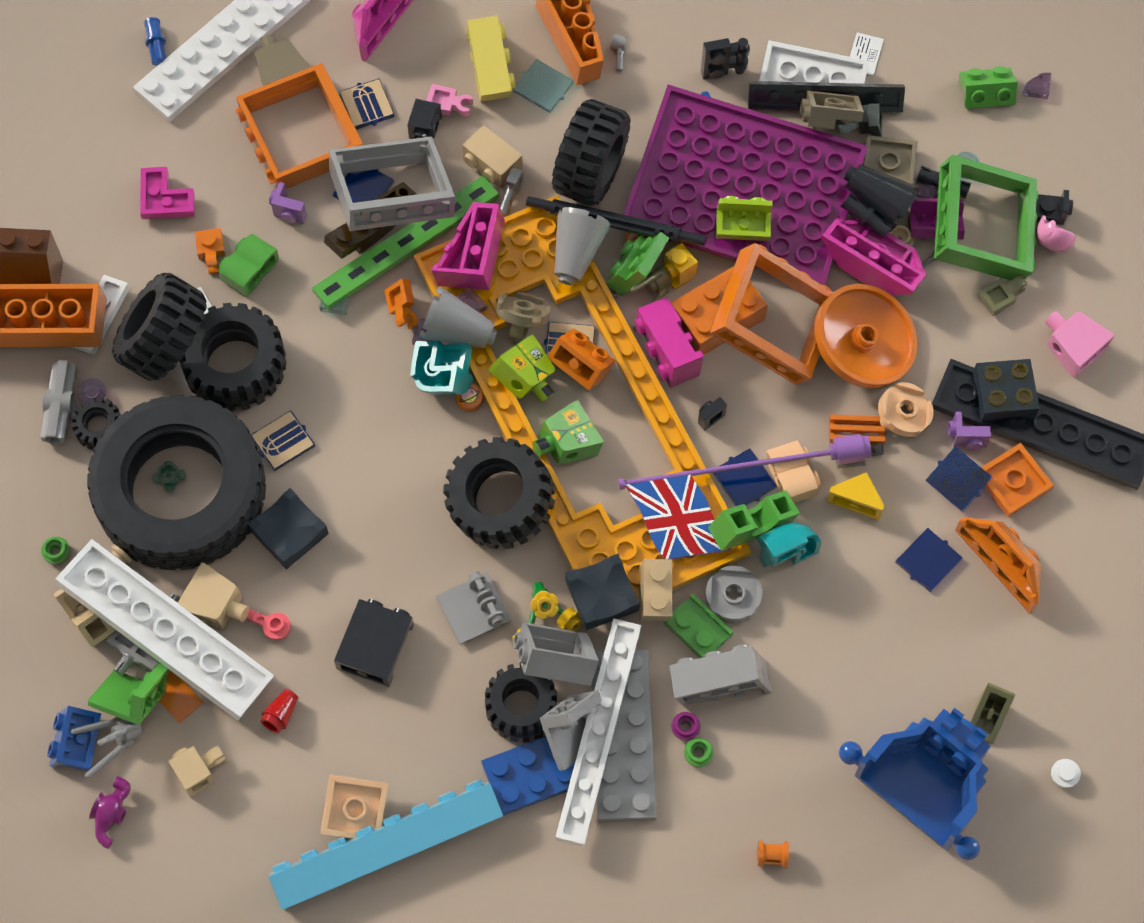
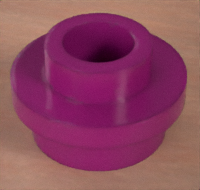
(685, 717)

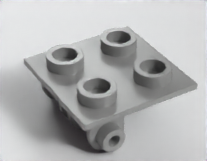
(473, 607)

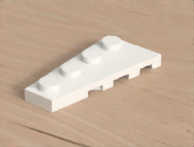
(801, 64)

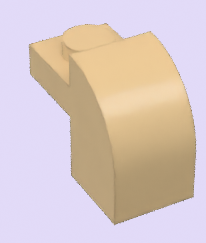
(87, 623)

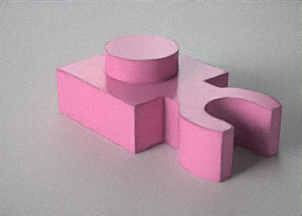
(449, 100)

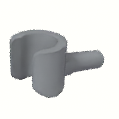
(619, 43)

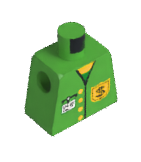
(568, 436)

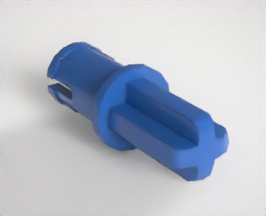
(155, 40)

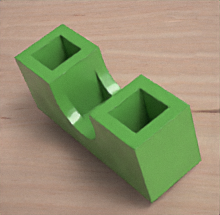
(742, 525)

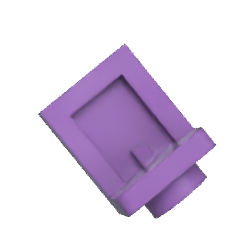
(286, 208)
(968, 436)

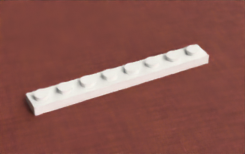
(598, 734)

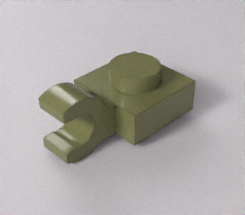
(1001, 295)

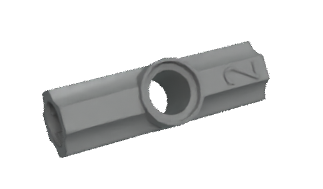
(59, 402)

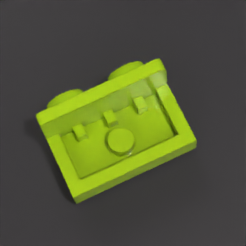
(744, 218)

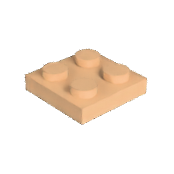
(352, 805)

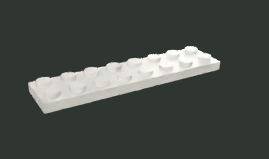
(212, 53)
(164, 629)

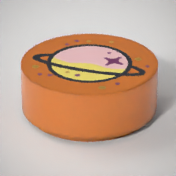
(471, 399)

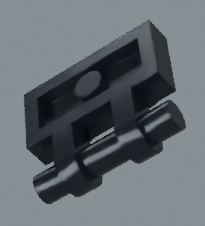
(722, 55)

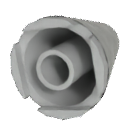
(577, 243)
(456, 322)

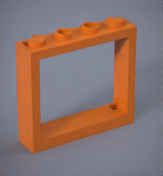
(280, 90)
(748, 342)

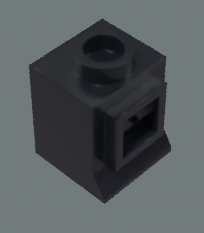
(424, 119)

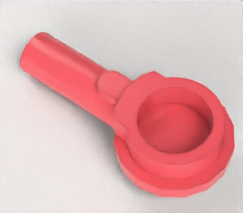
(275, 626)

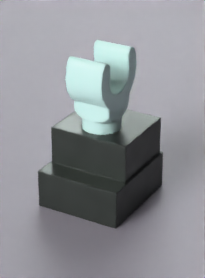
(870, 123)

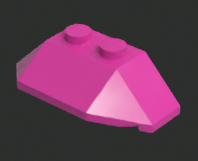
(373, 22)
(873, 260)

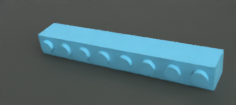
(384, 845)

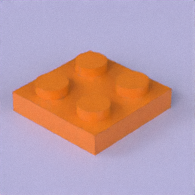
(1016, 480)

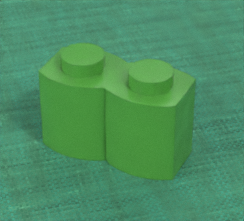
(248, 264)

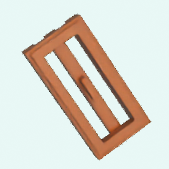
(856, 427)

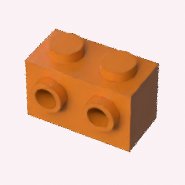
(581, 359)

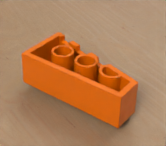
(575, 36)

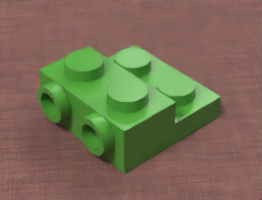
(635, 262)

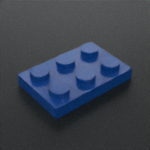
(525, 776)

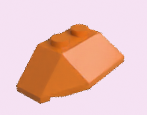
(1005, 557)

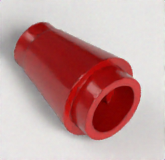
(279, 711)

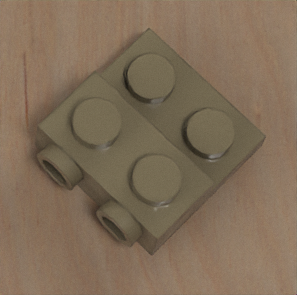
(823, 109)

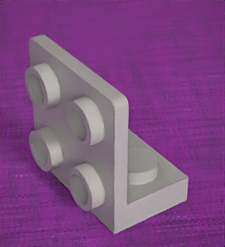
(566, 725)

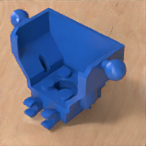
(929, 775)

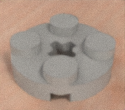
(746, 584)

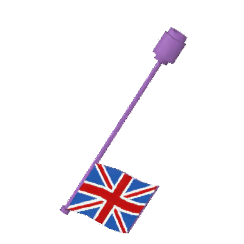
(680, 514)

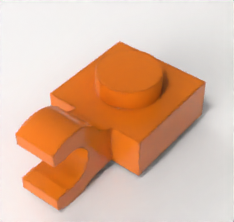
(210, 247)
(399, 300)

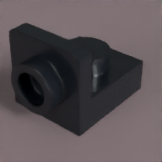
(1054, 207)

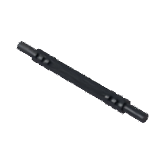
(622, 222)

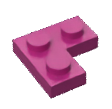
(161, 202)

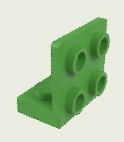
(129, 696)

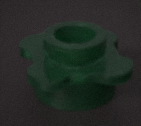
(165, 469)

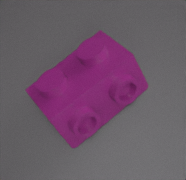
(923, 219)

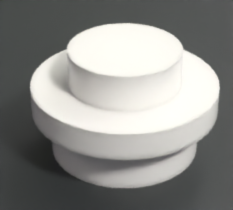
(1065, 773)

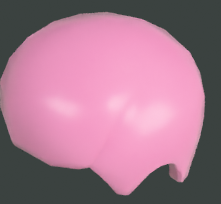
(1054, 237)

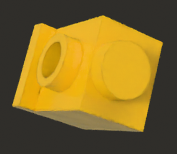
(680, 266)

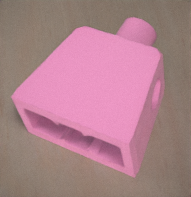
(1077, 340)

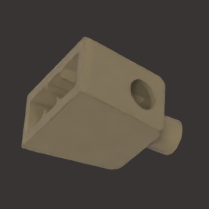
(277, 59)

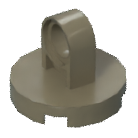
(522, 312)

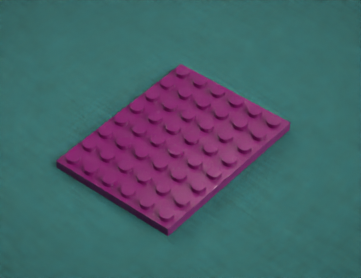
(720, 150)

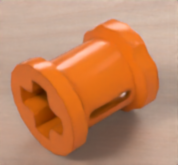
(773, 854)

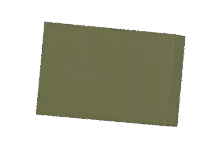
(992, 710)

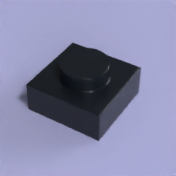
(711, 413)

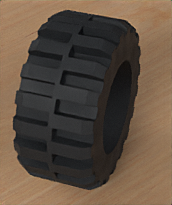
(591, 152)
(159, 326)
(244, 386)
(479, 465)

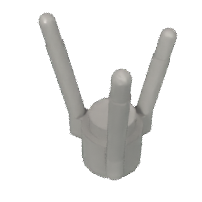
(121, 731)

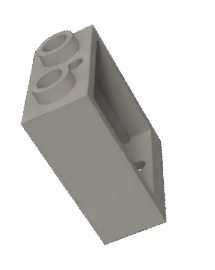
(555, 654)

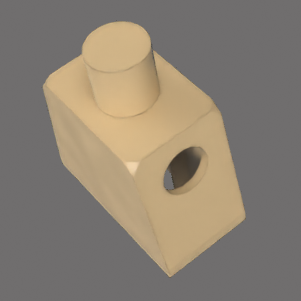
(213, 598)

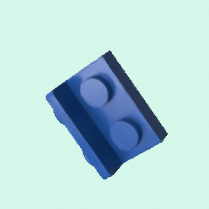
(69, 749)

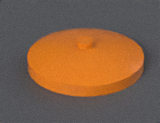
(865, 336)

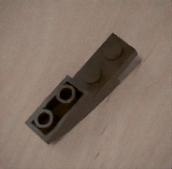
(345, 242)

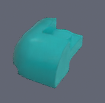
(441, 367)
(788, 542)

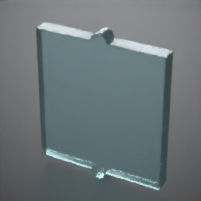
(543, 85)

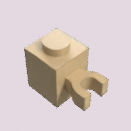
(193, 769)

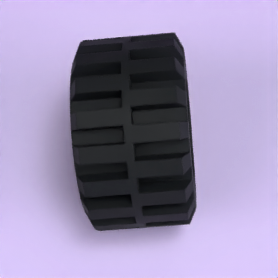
(518, 725)

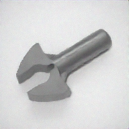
(514, 184)

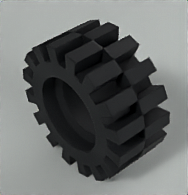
(86, 413)

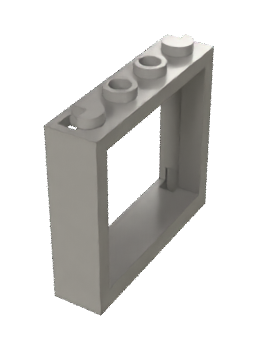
(397, 209)

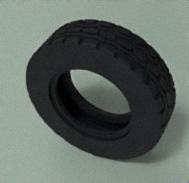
(163, 425)

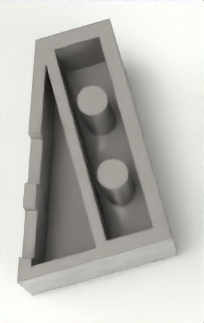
(719, 675)

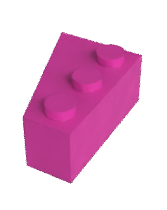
(473, 251)
(668, 342)

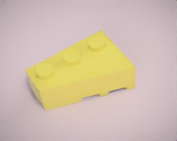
(490, 58)

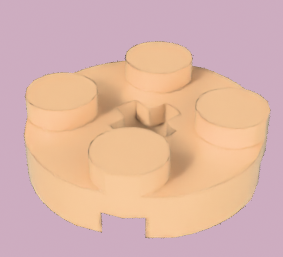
(898, 422)

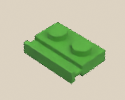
(698, 627)

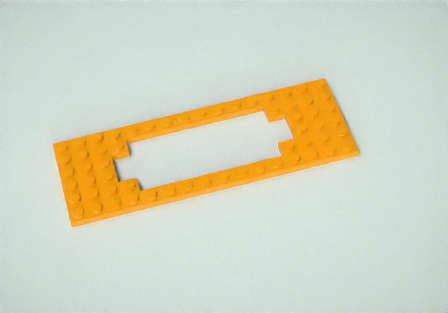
(588, 536)

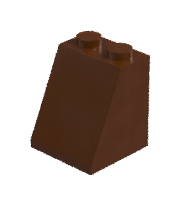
(29, 257)

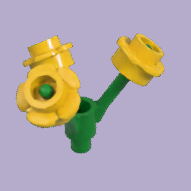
(546, 605)

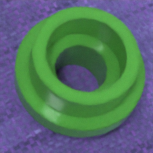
(52, 543)
(702, 744)

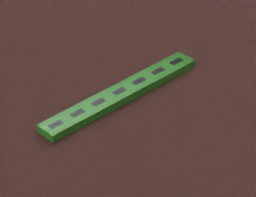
(399, 247)

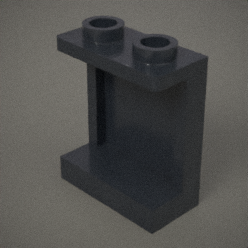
(373, 641)

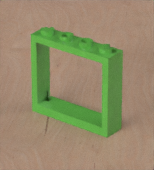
(948, 211)

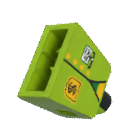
(525, 369)

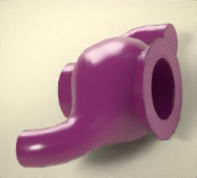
(109, 811)

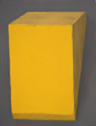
(857, 496)

